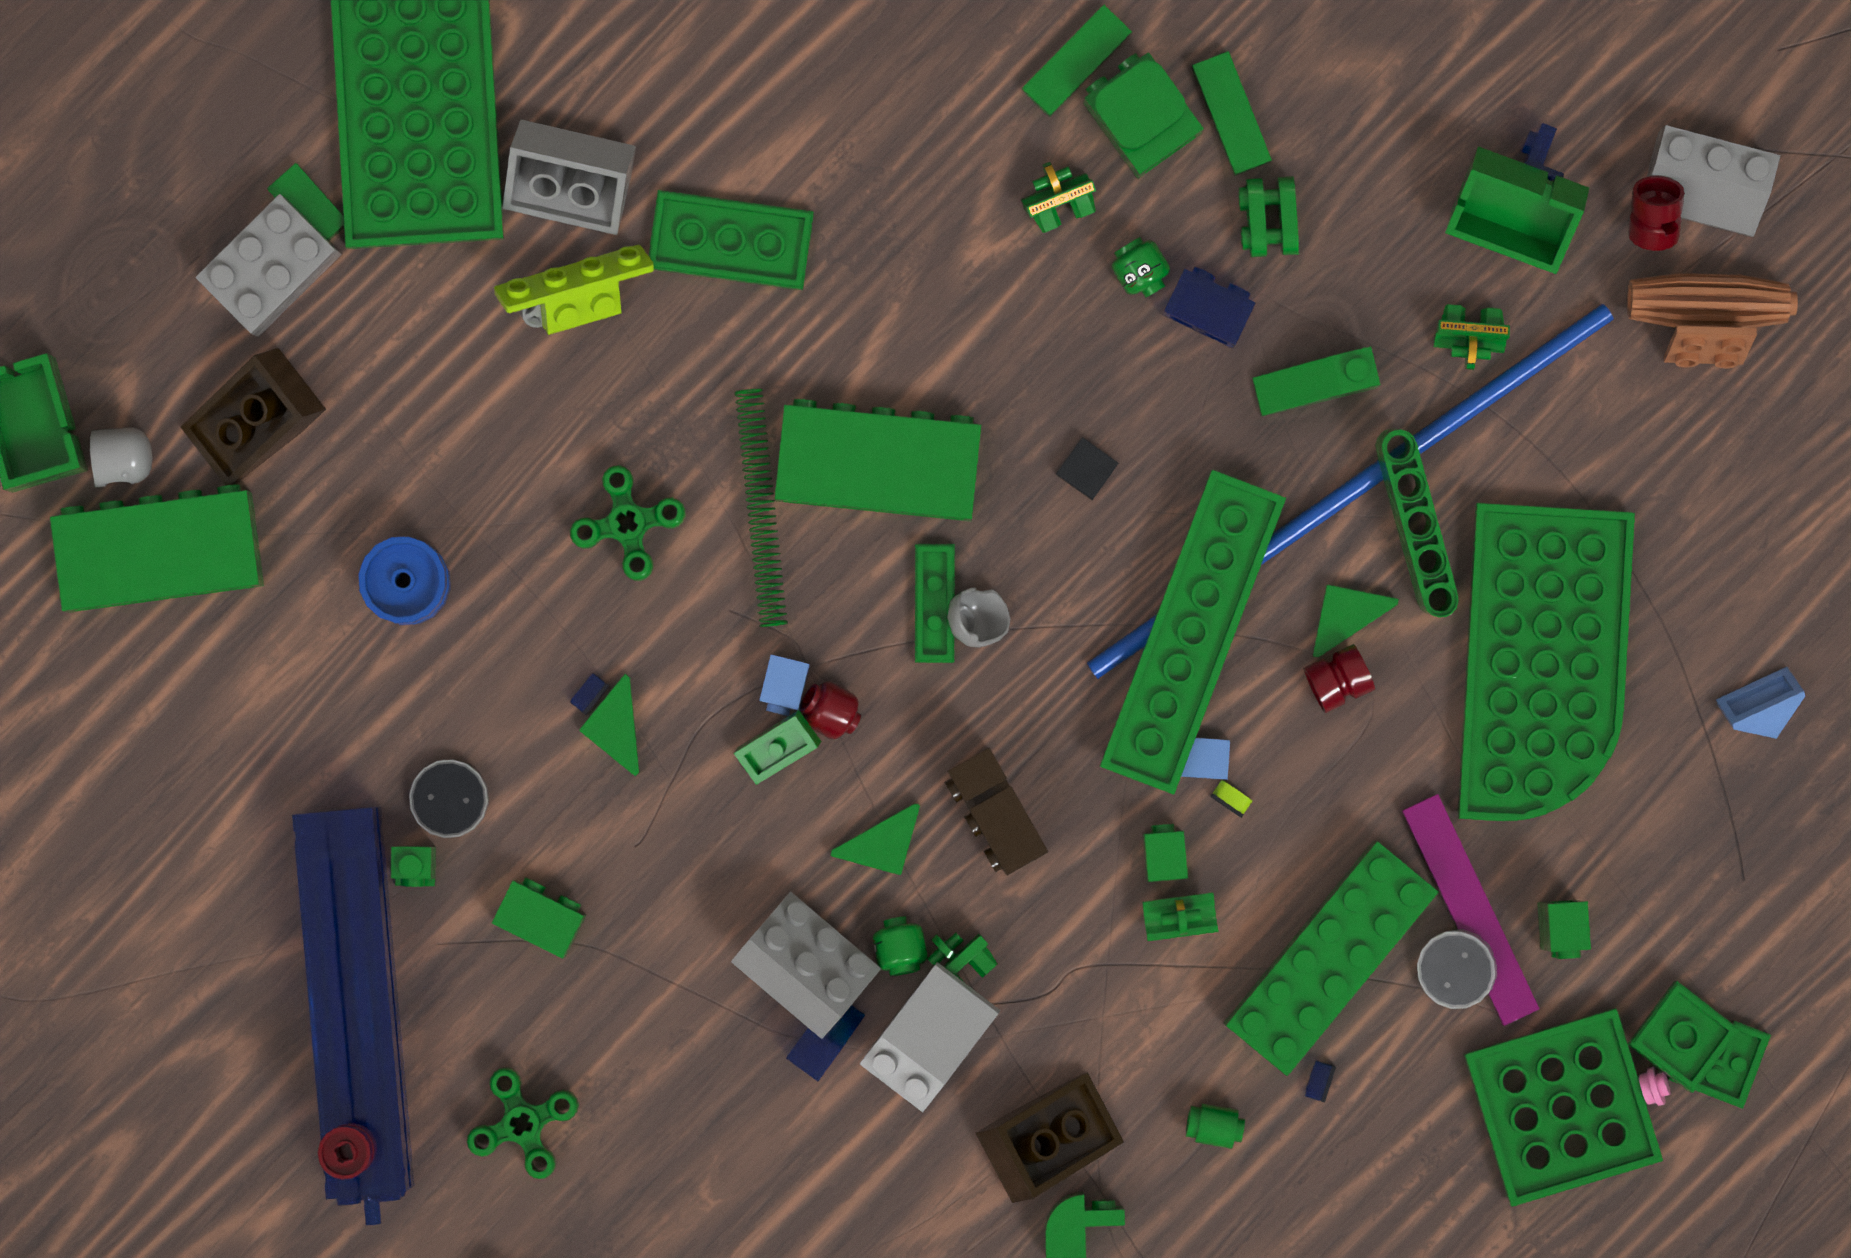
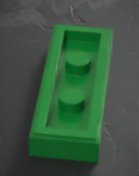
(1076, 60)
(1231, 113)
(932, 598)

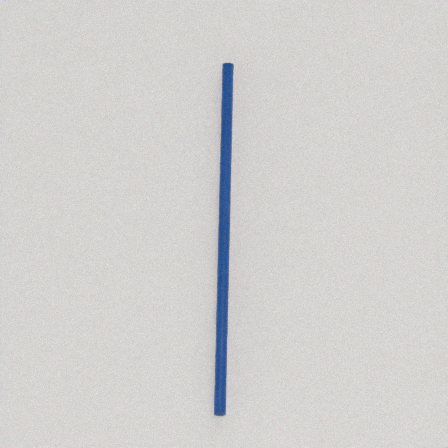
(1372, 475)

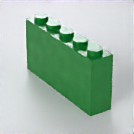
(878, 460)
(156, 549)

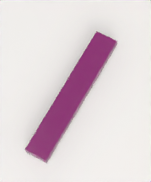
(1468, 903)

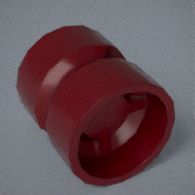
(1656, 213)
(1339, 678)
(347, 1151)

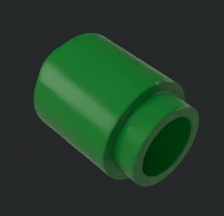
(1214, 1125)

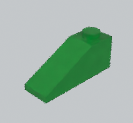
(1317, 381)

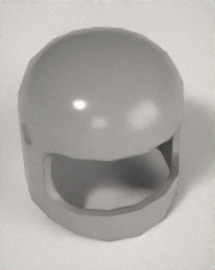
(120, 455)

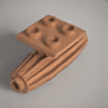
(1711, 313)

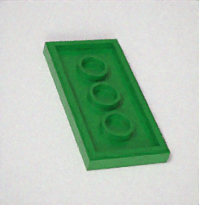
(730, 240)

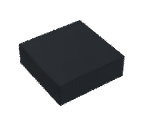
(1087, 468)

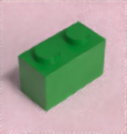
(539, 918)
(1564, 928)

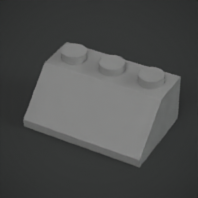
(568, 177)
(1721, 180)

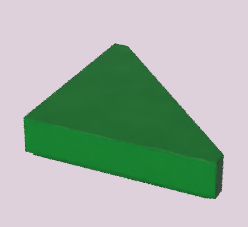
(1346, 613)
(614, 726)
(882, 845)

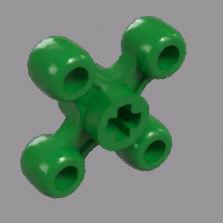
(610, 527)
(506, 1130)

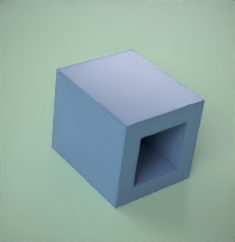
(784, 685)

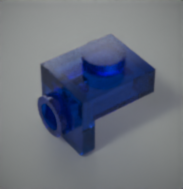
(1537, 146)

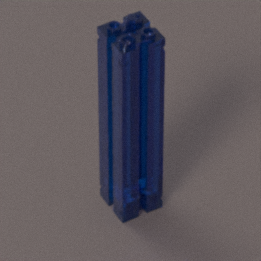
(354, 997)

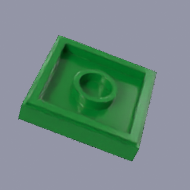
(1683, 1036)

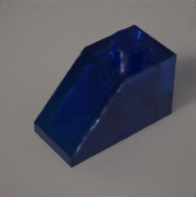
(816, 1054)

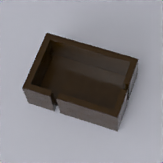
(995, 812)

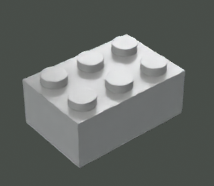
(268, 265)
(806, 965)

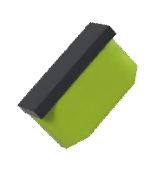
(1231, 798)

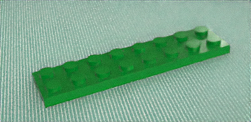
(1192, 632)

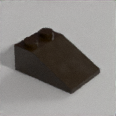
(252, 416)
(1049, 1138)

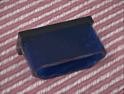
(589, 694)
(1320, 1081)

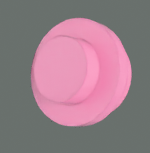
(1654, 1086)

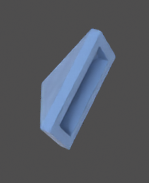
(1764, 704)

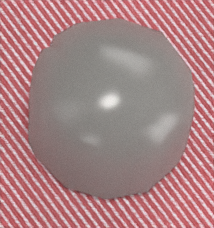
(978, 617)

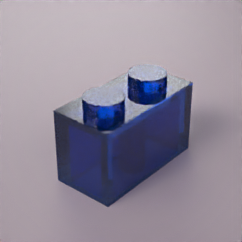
(1209, 307)

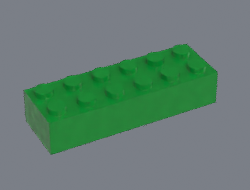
(1330, 957)

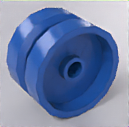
(428, 584)

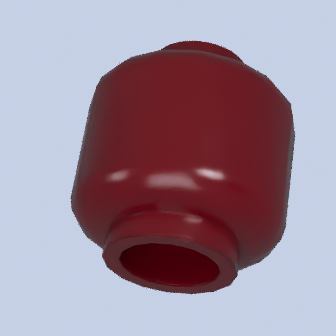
(830, 710)

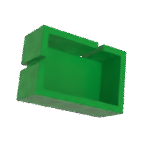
(1517, 210)
(36, 426)

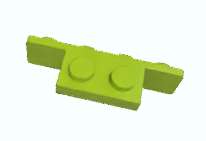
(576, 291)

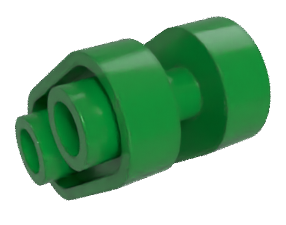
(1253, 200)

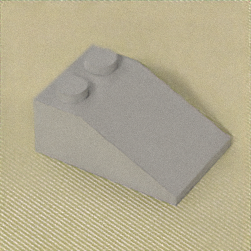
(929, 1037)

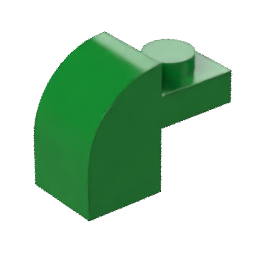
(1067, 1223)

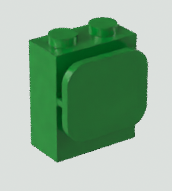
(1142, 113)

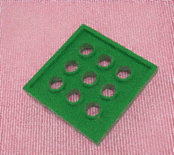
(1598, 1160)

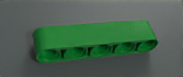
(1430, 537)

